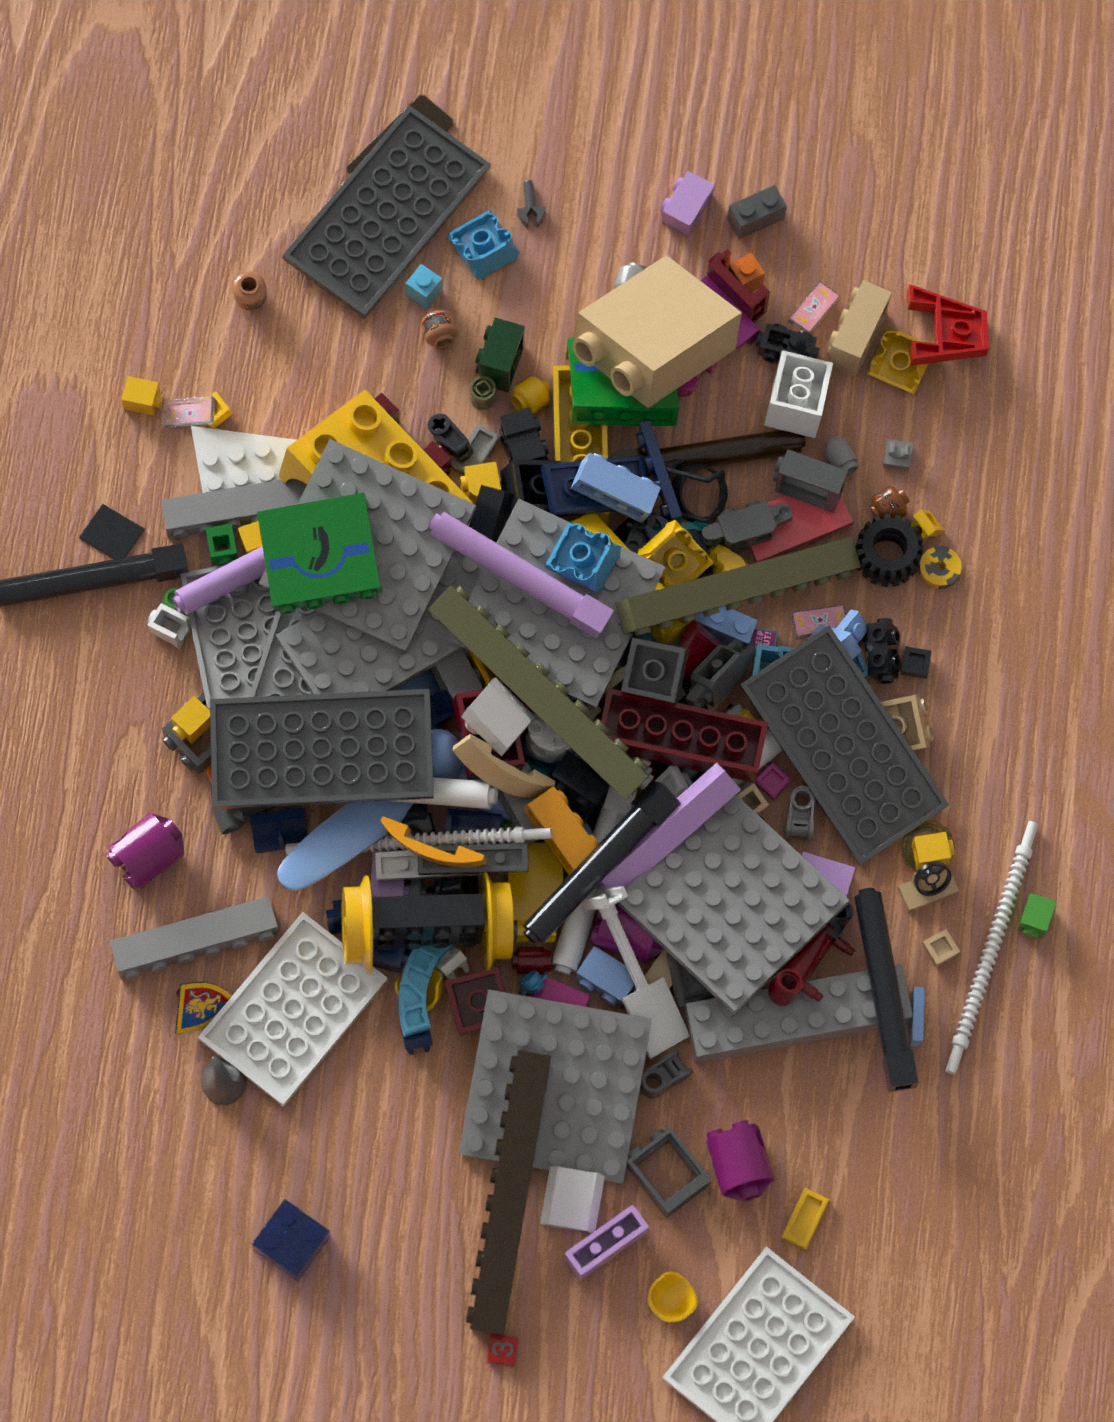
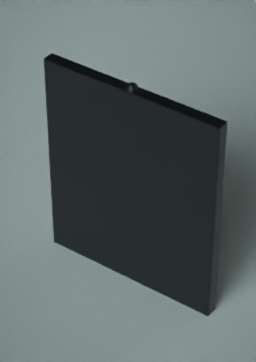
(111, 533)

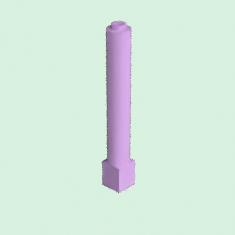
(220, 582)
(582, 610)

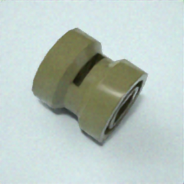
(483, 398)

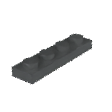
(500, 859)

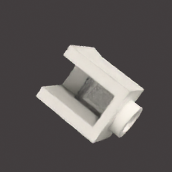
(169, 625)

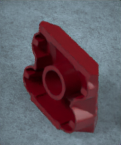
(700, 643)

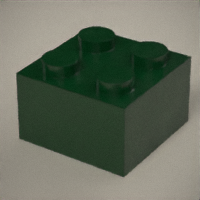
(501, 352)

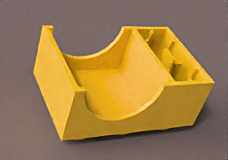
(371, 431)

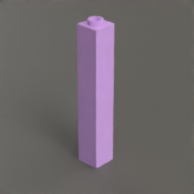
(696, 807)

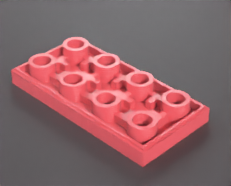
(807, 525)

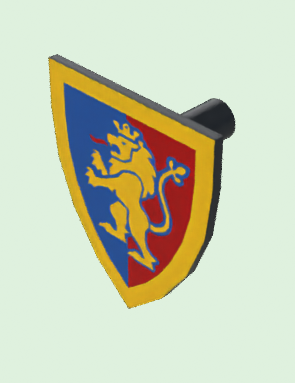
(198, 1005)

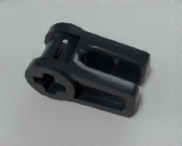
(449, 436)

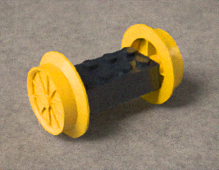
(427, 922)

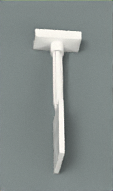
(650, 999)

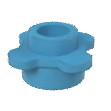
(532, 982)

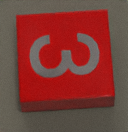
(502, 1349)

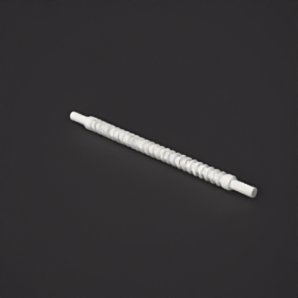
(518, 835)
(960, 1041)

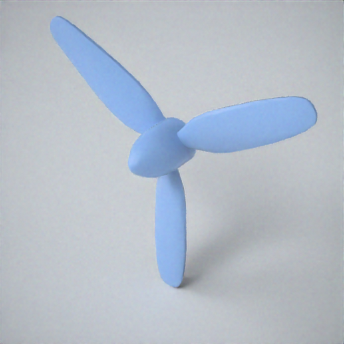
(359, 823)

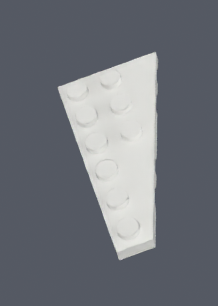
(237, 458)

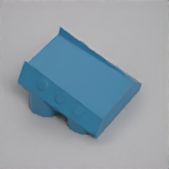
(484, 244)
(584, 556)

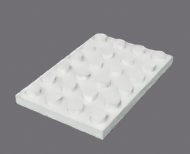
(291, 1010)
(758, 1344)

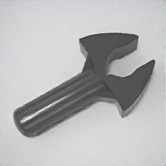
(530, 205)

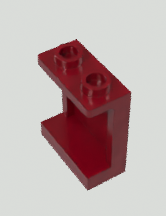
(753, 304)

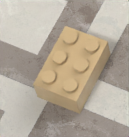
(858, 327)

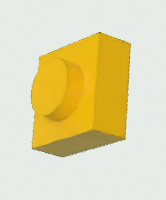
(222, 410)

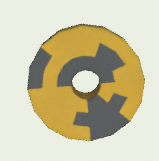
(935, 577)

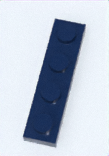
(655, 464)

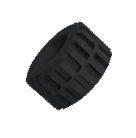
(889, 530)

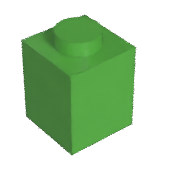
(1036, 916)

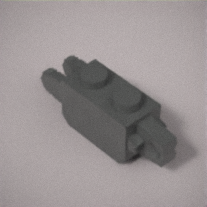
(746, 526)
(719, 674)

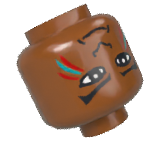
(889, 502)

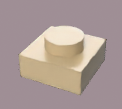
(941, 948)

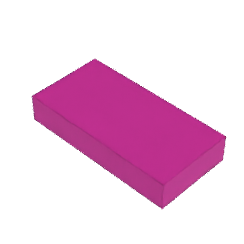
(562, 993)

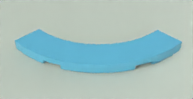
(414, 986)

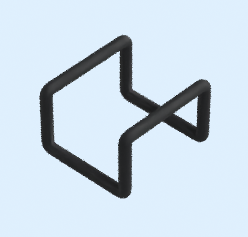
(721, 473)

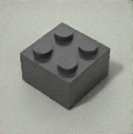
(655, 670)

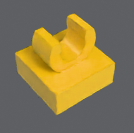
(928, 523)

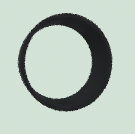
(678, 482)

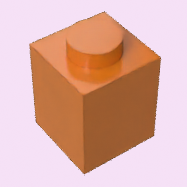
(748, 272)

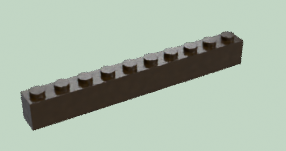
(510, 1192)

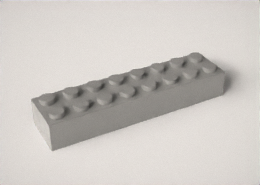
(764, 1026)

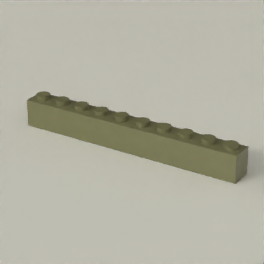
(737, 585)
(540, 693)

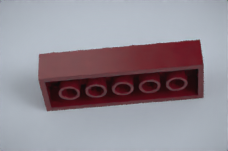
(685, 734)

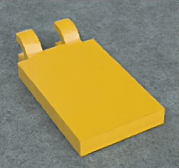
(534, 887)

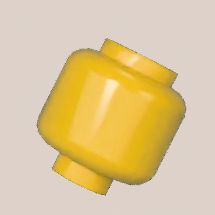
(531, 394)

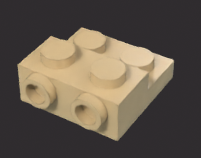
(909, 718)

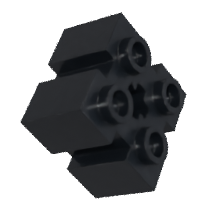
(521, 436)

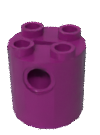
(147, 850)
(641, 942)
(740, 1161)

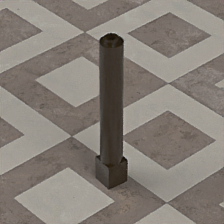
(727, 450)

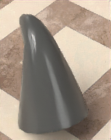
(222, 1082)

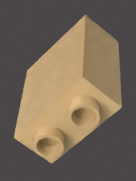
(656, 331)

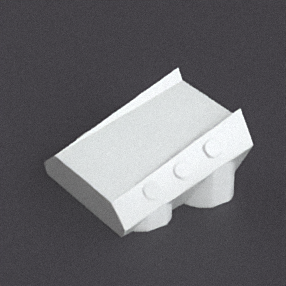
(497, 717)
(572, 1199)

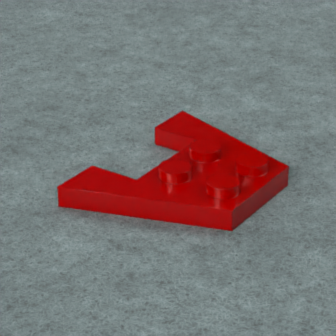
(958, 329)

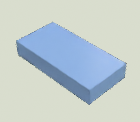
(917, 1022)

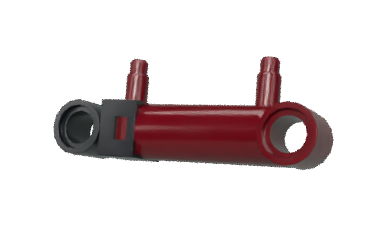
(802, 965)

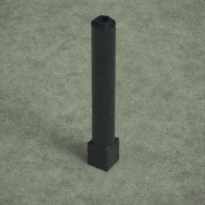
(162, 564)
(648, 809)
(898, 1057)

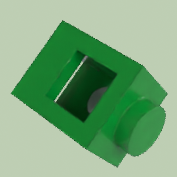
(220, 537)

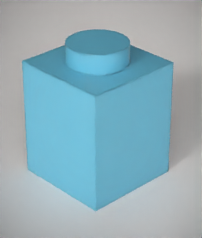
(423, 286)

